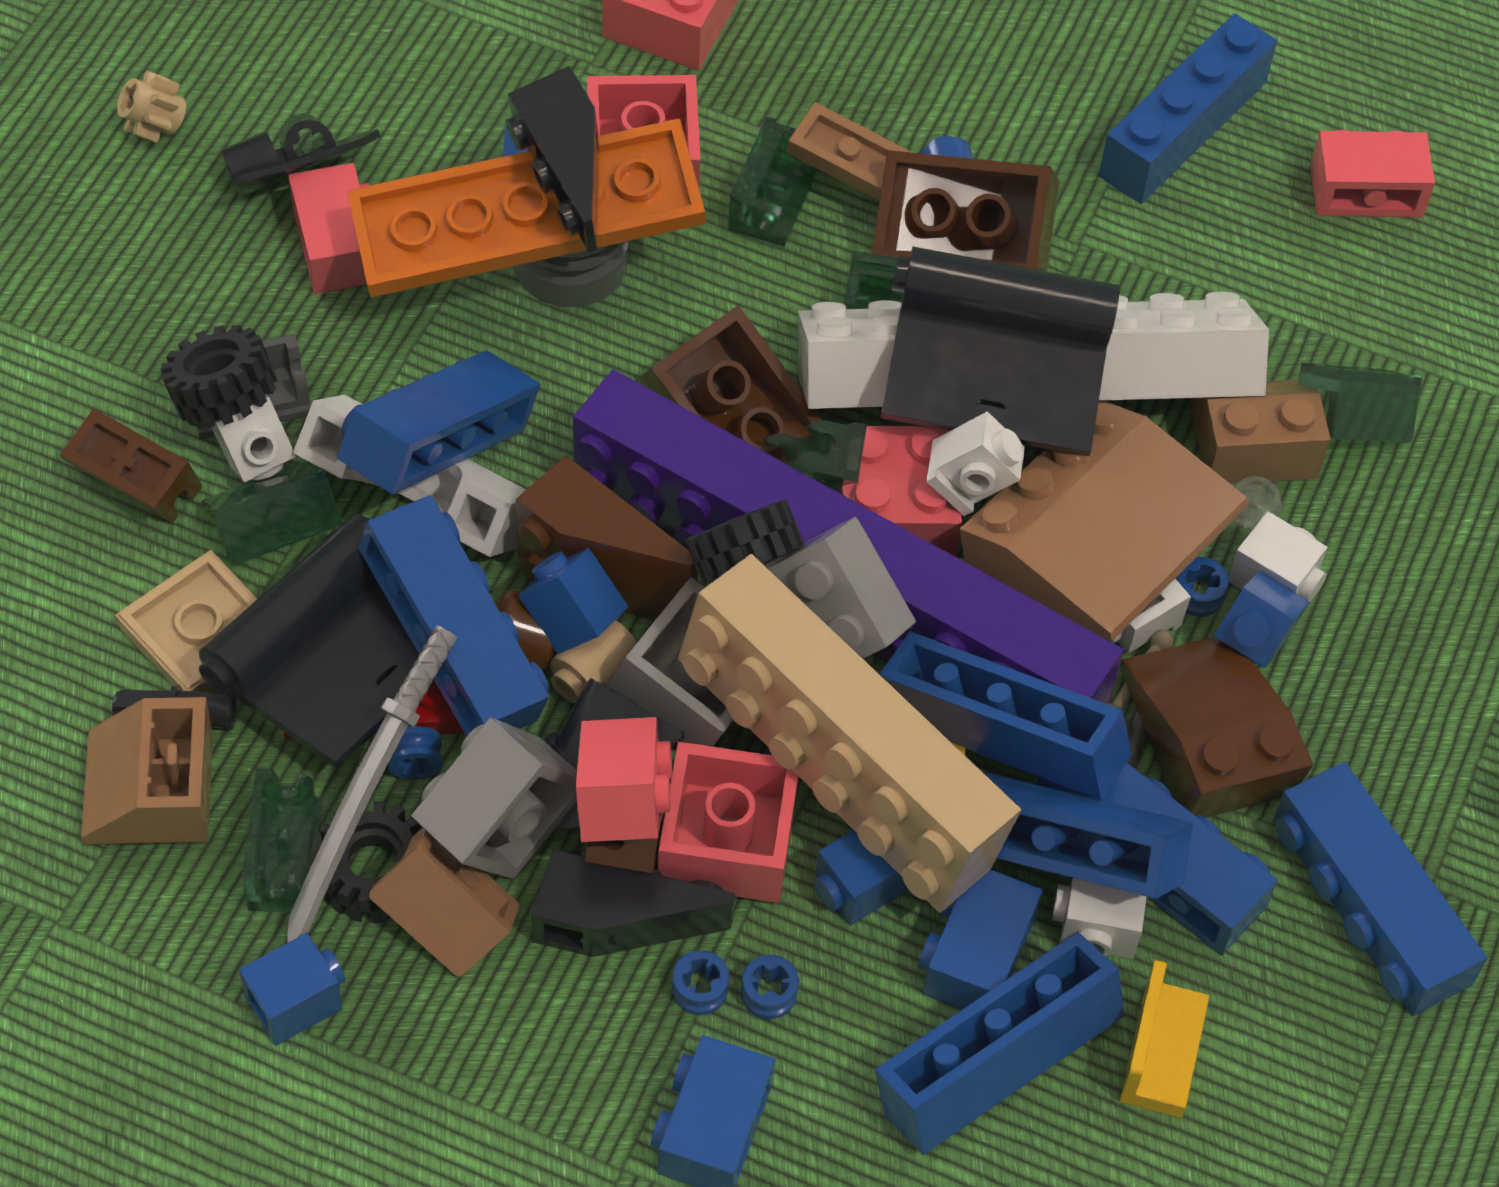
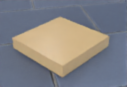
(183, 617)

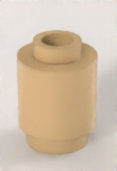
(592, 659)

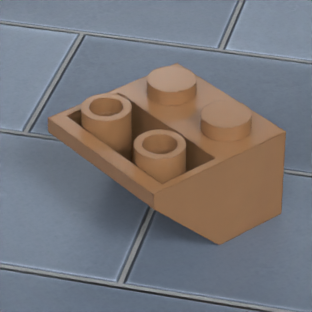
(149, 774)

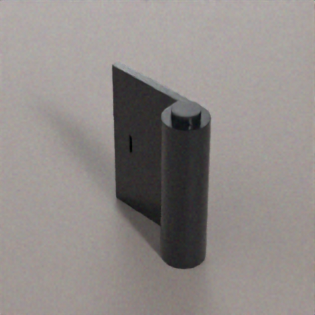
(999, 340)
(317, 650)

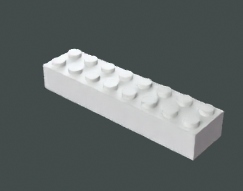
(1153, 353)

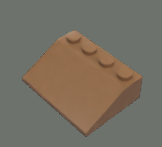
(1102, 528)

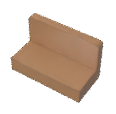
(842, 149)
(445, 904)

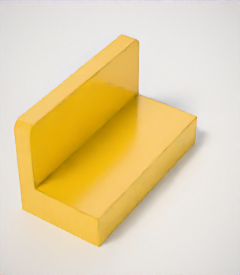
(1164, 1046)

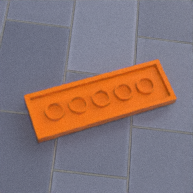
(499, 217)

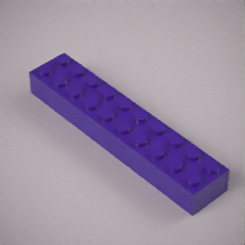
(698, 476)

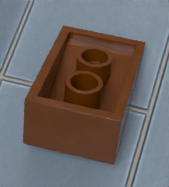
(966, 208)
(734, 383)
(576, 511)
(1216, 727)

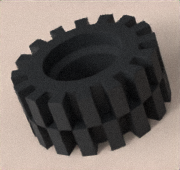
(218, 375)
(761, 532)
(372, 829)

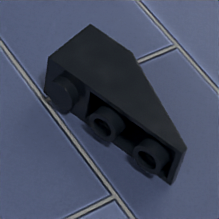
(562, 135)
(618, 909)

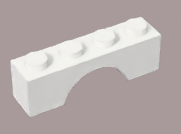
(472, 495)

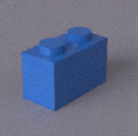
(980, 939)
(714, 1115)

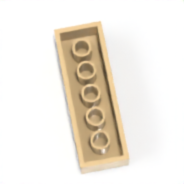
(846, 733)

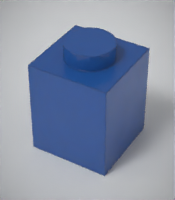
(572, 599)
(1261, 618)
(855, 879)
(293, 987)

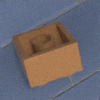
(1263, 436)

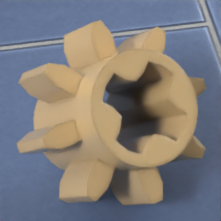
(151, 106)

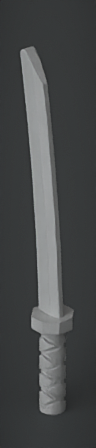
(399, 715)

